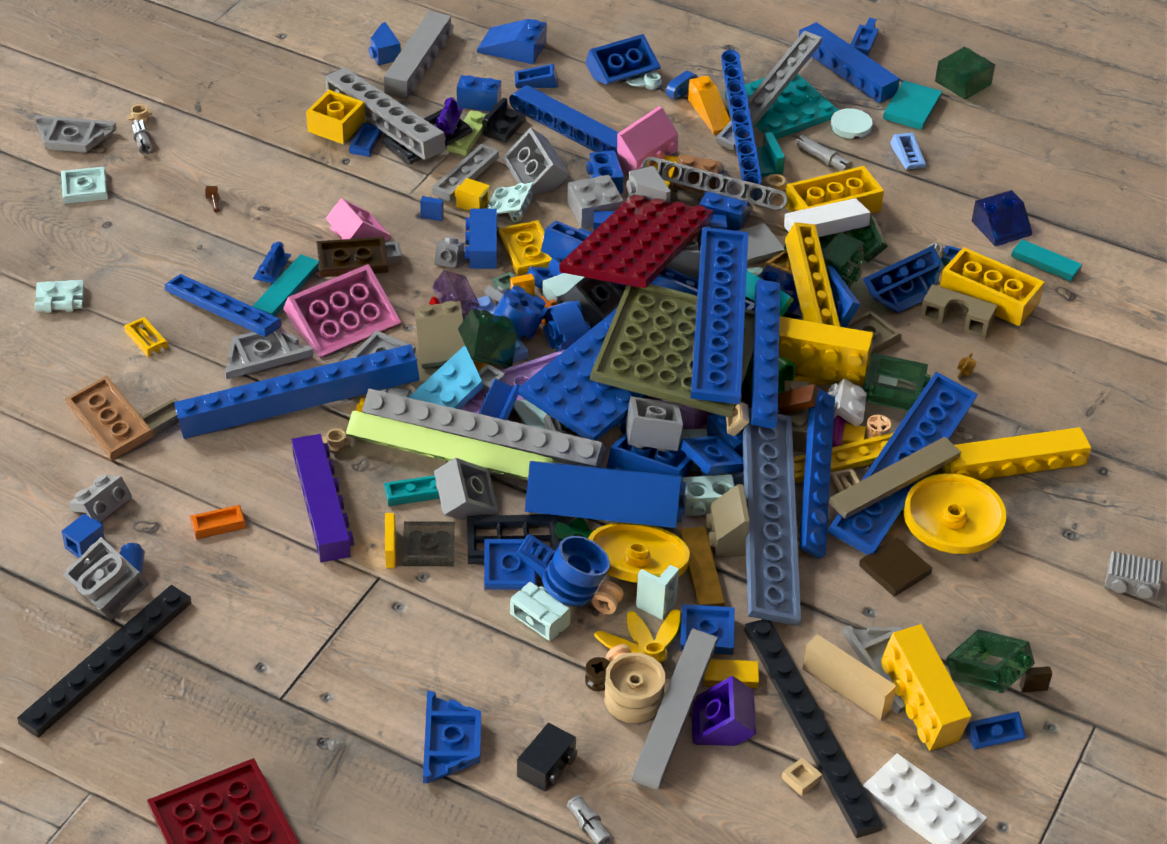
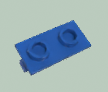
(272, 264)

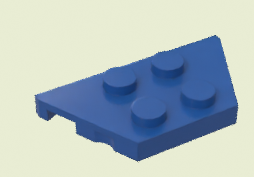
(450, 737)

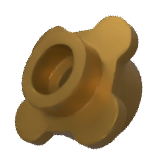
(966, 365)

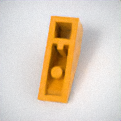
(708, 103)

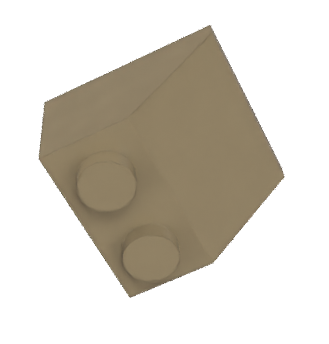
(729, 523)

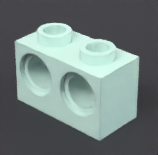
(703, 491)

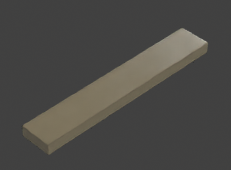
(894, 477)

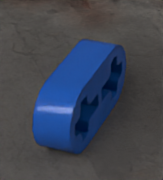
(680, 85)

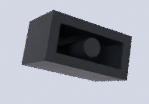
(547, 757)

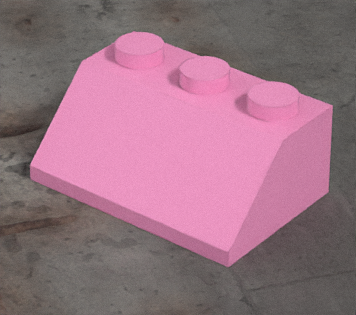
(645, 138)

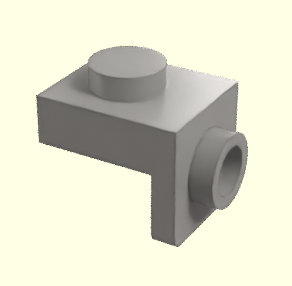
(447, 251)

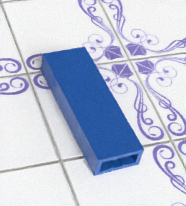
(604, 494)

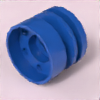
(576, 571)

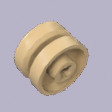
(634, 687)

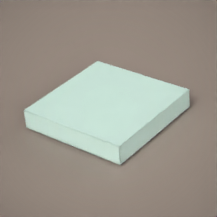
(84, 185)

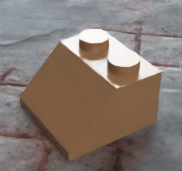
(700, 163)

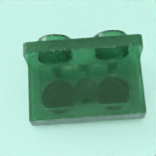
(872, 237)

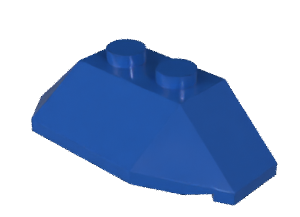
(905, 281)

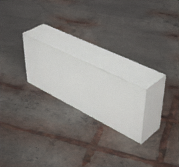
(831, 217)

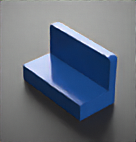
(499, 400)

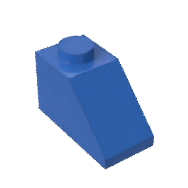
(384, 45)

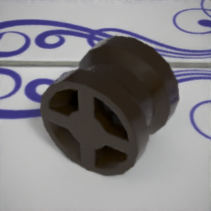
(593, 680)

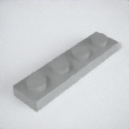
(469, 168)

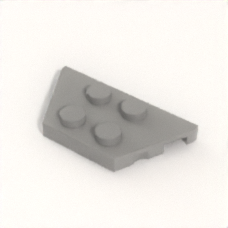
(72, 133)
(255, 352)
(870, 647)

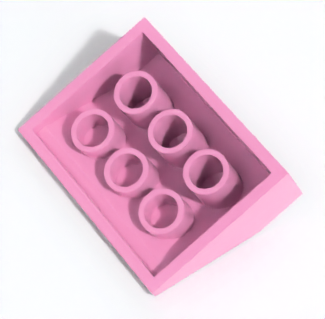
(341, 311)

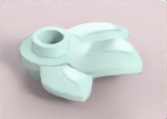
(650, 80)

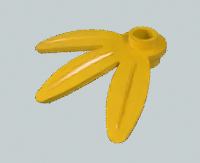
(643, 637)

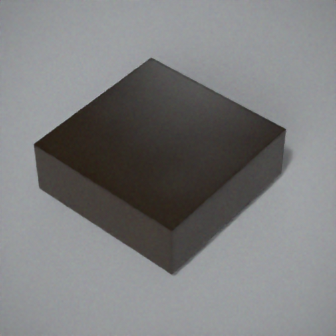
(1036, 679)

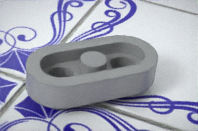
(103, 574)

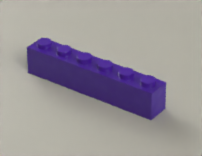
(321, 498)

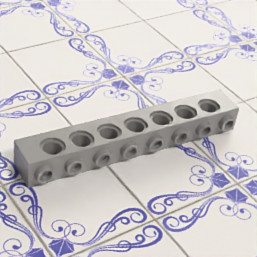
(389, 114)

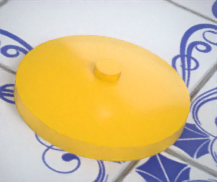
(954, 513)
(639, 548)

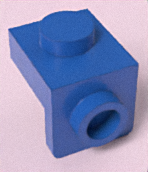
(541, 274)

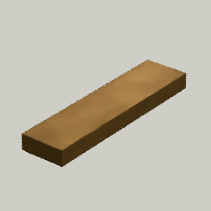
(702, 567)

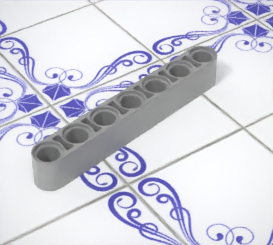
(725, 187)
(674, 709)

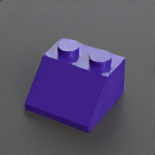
(724, 714)

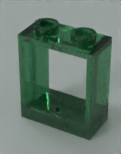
(899, 368)
(967, 666)

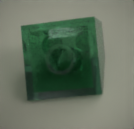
(489, 338)

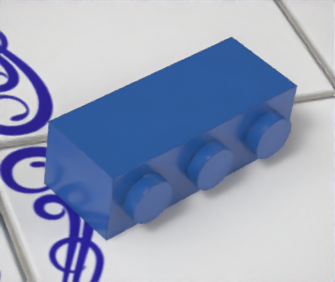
(481, 239)

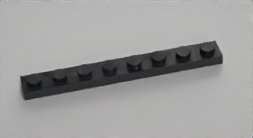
(103, 661)

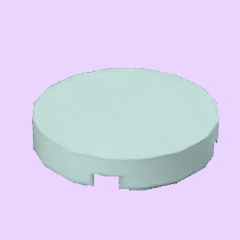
(851, 123)

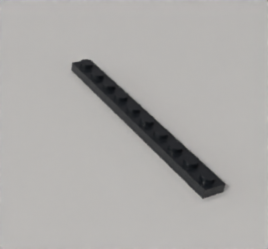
(813, 729)

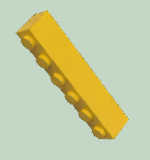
(810, 275)
(1021, 454)

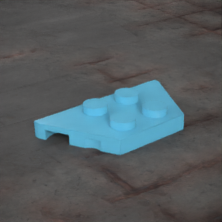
(452, 383)

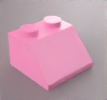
(354, 222)

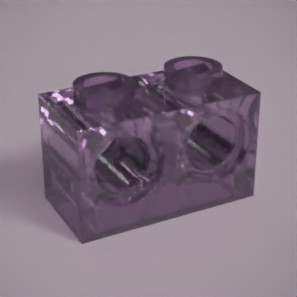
(455, 288)

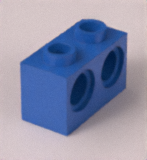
(606, 164)

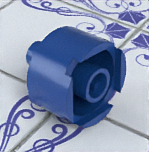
(522, 309)
(564, 324)

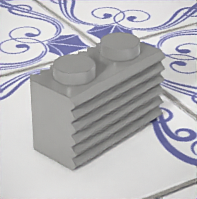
(1133, 575)

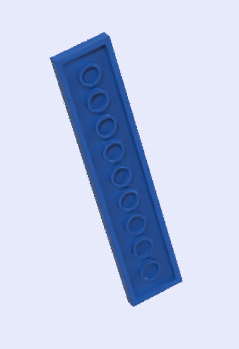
(720, 316)
(930, 418)

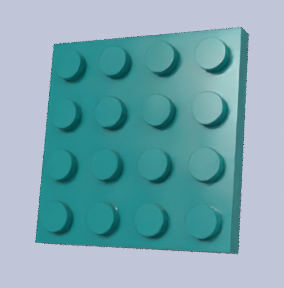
(794, 110)

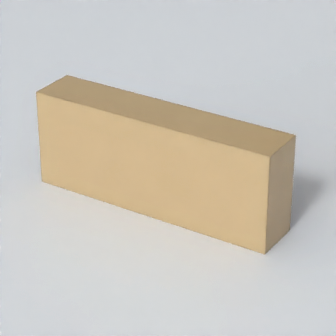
(849, 677)

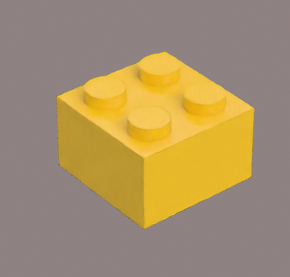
(335, 116)

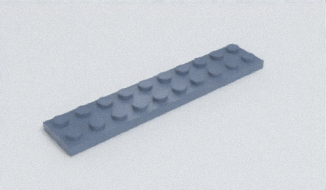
(772, 534)

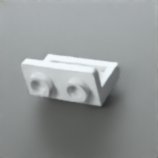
(849, 401)

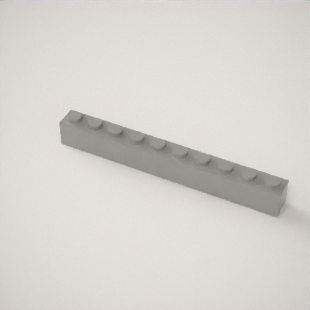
(531, 439)

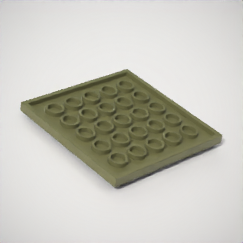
(653, 347)

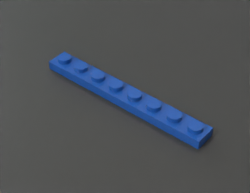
(765, 354)
(817, 476)

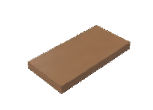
(109, 417)

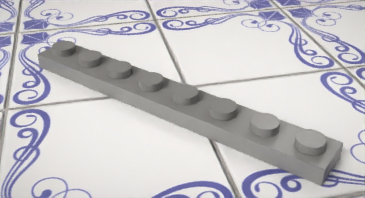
(775, 83)

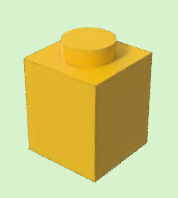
(472, 195)

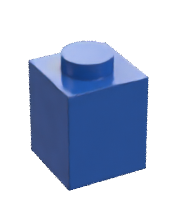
(82, 534)

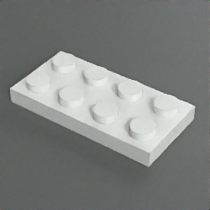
(923, 803)

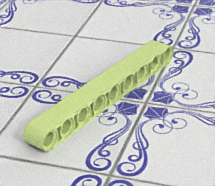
(441, 445)

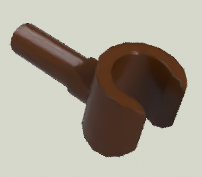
(211, 192)

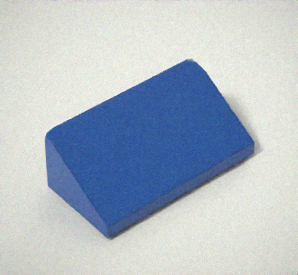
(995, 730)

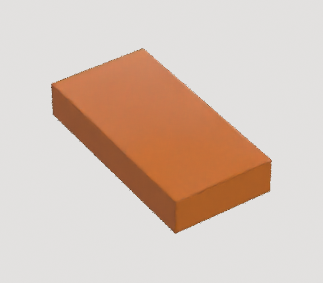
(218, 522)

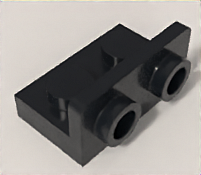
(502, 121)

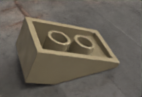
(438, 332)

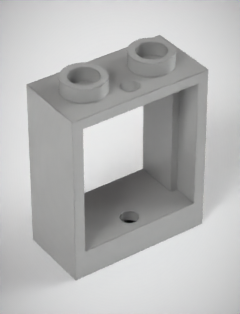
(121, 592)

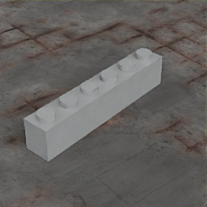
(418, 54)

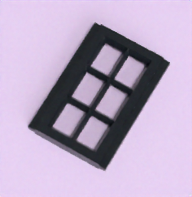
(462, 130)
(508, 521)

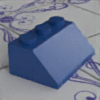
(621, 60)
(648, 459)

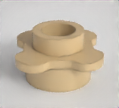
(139, 112)
(336, 439)

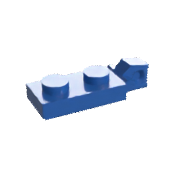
(865, 36)

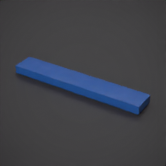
(223, 305)

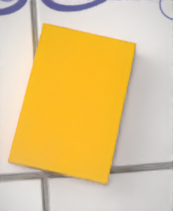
(524, 245)

